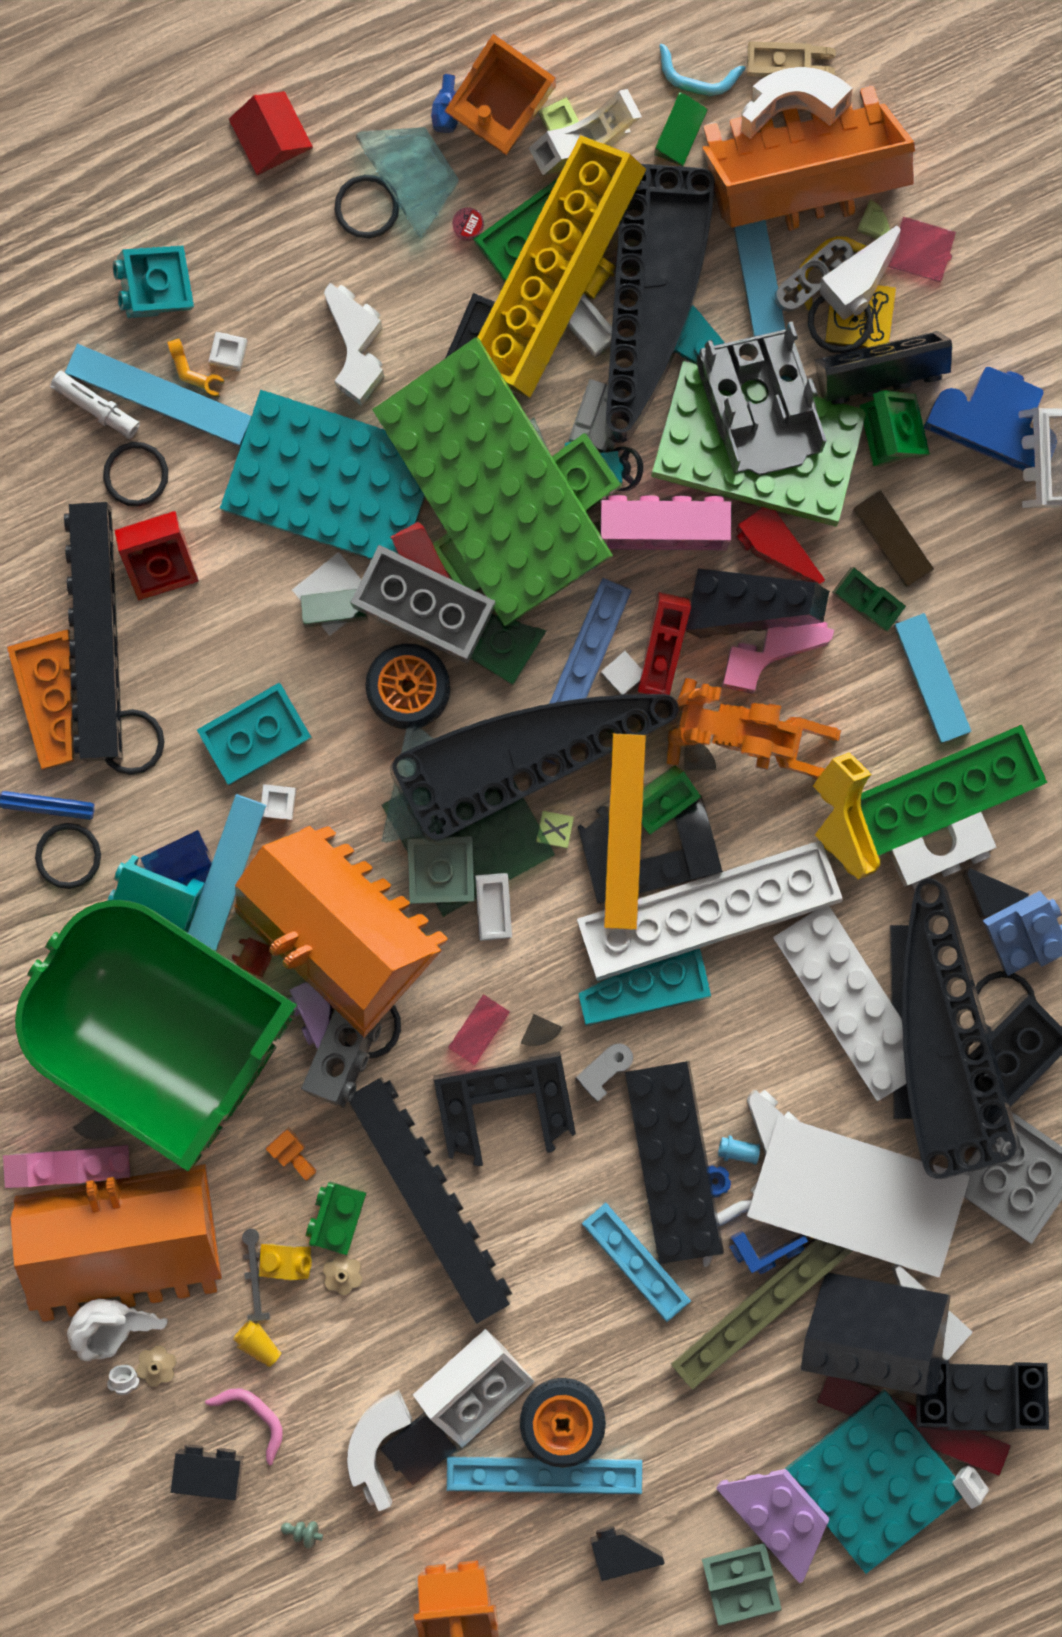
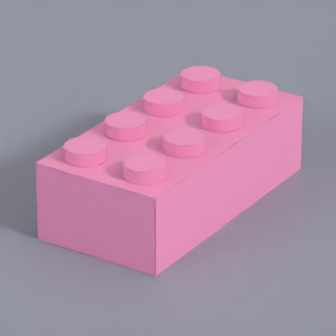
(665, 524)

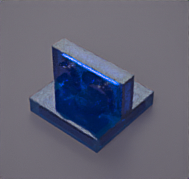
(181, 859)

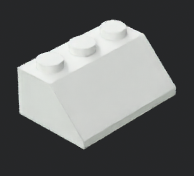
(473, 1388)

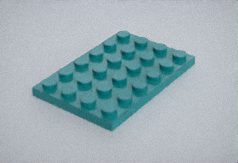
(322, 477)

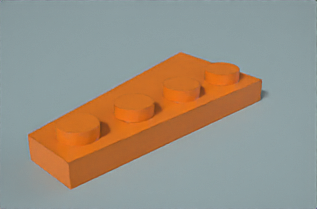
(45, 688)

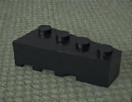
(747, 602)

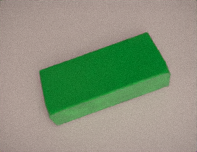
(680, 130)

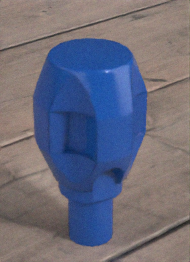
(440, 120)

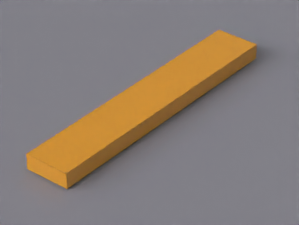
(625, 831)

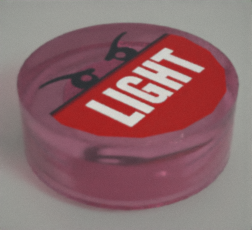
(468, 223)

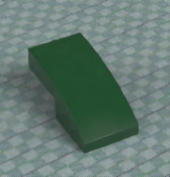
(868, 599)

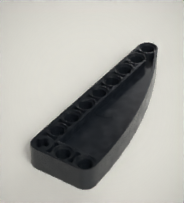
(669, 268)
(494, 750)
(940, 1074)

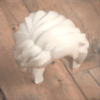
(104, 1325)

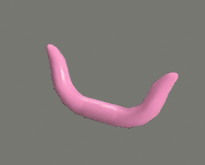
(260, 1409)

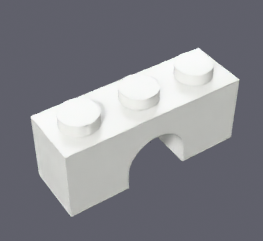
(969, 841)

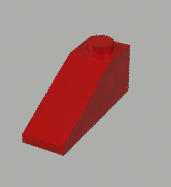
(773, 542)
(664, 643)

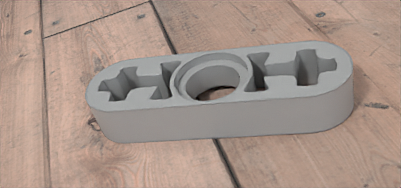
(790, 283)

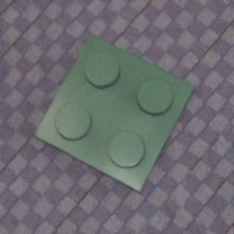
(441, 870)

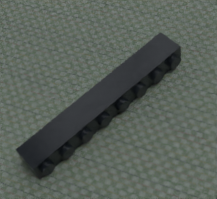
(94, 631)
(429, 1200)

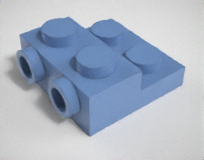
(1026, 933)

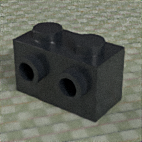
(207, 1473)

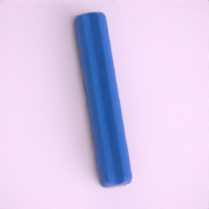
(47, 805)

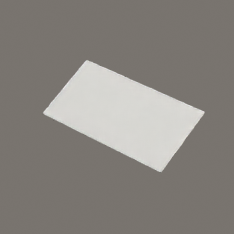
(857, 1196)

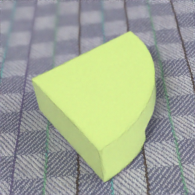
(874, 221)

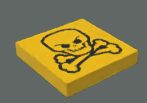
(848, 331)

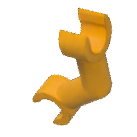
(184, 373)

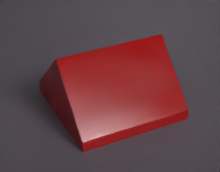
(269, 131)

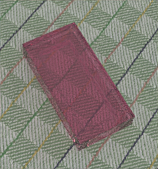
(479, 1029)

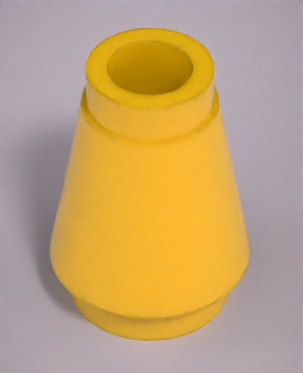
(256, 1343)

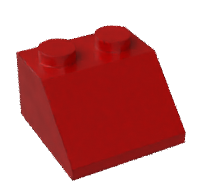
(156, 555)

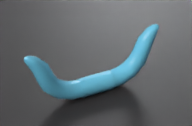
(695, 85)

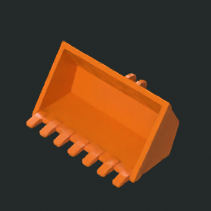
(335, 924)
(115, 1240)

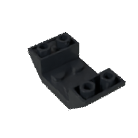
(987, 1398)

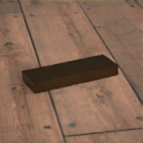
(893, 538)

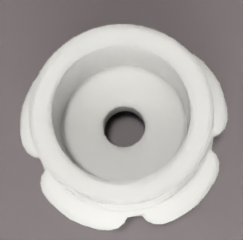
(122, 1379)

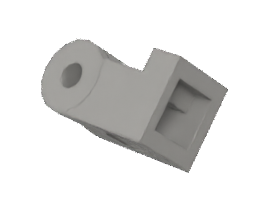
(612, 1060)

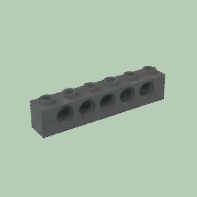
(333, 1051)

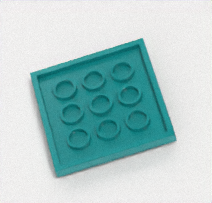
(876, 1481)

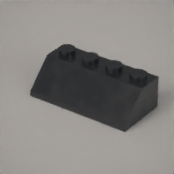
(884, 366)

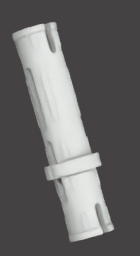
(105, 411)

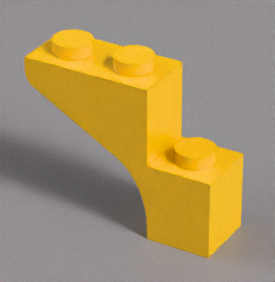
(845, 829)

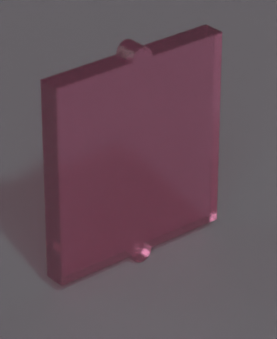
(923, 249)

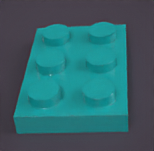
(254, 734)

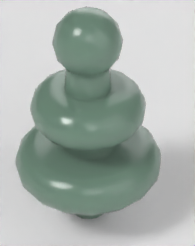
(300, 1531)

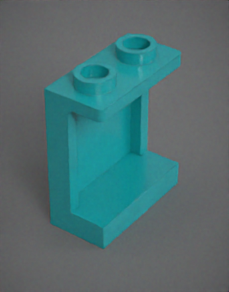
(157, 892)

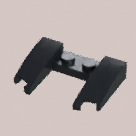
(694, 861)
(463, 1088)

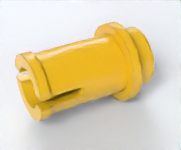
(602, 273)

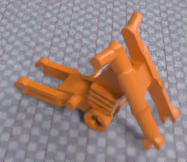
(752, 731)

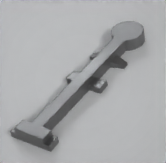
(250, 1238)

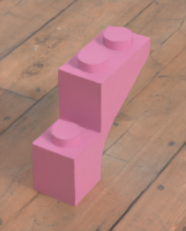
(746, 664)
(66, 1166)

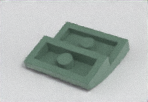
(741, 1584)

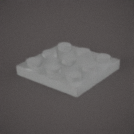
(1023, 1190)

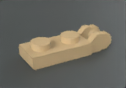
(770, 57)

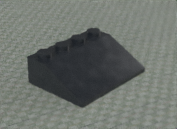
(877, 1334)

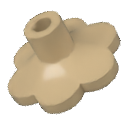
(349, 1268)
(164, 1361)

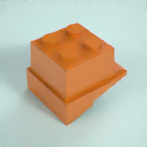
(501, 95)
(455, 1602)

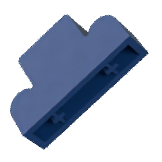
(990, 417)

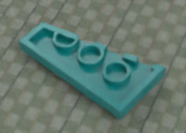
(647, 989)

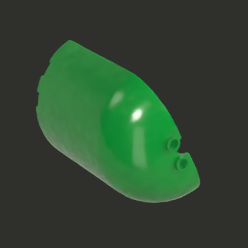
(148, 1026)

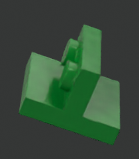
(894, 427)

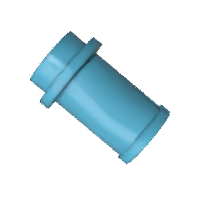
(738, 1150)

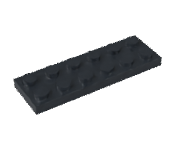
(674, 1162)

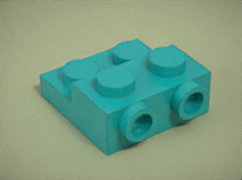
(153, 281)

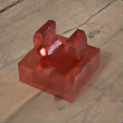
(254, 956)

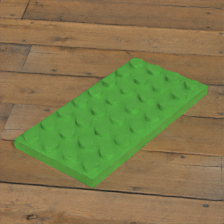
(492, 482)

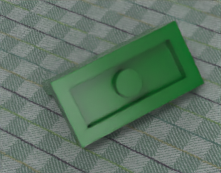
(666, 798)

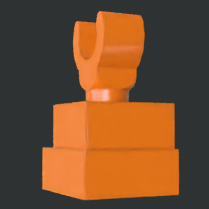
(287, 1149)

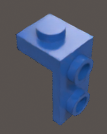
(744, 1252)

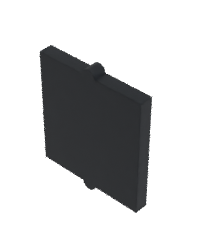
(418, 1448)

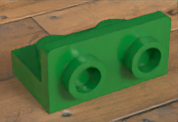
(336, 1218)

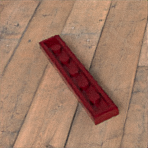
(966, 1446)

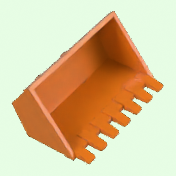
(808, 163)

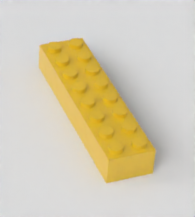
(558, 261)

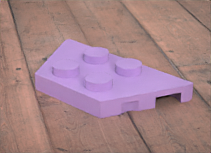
(780, 1516)

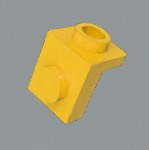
(285, 1262)

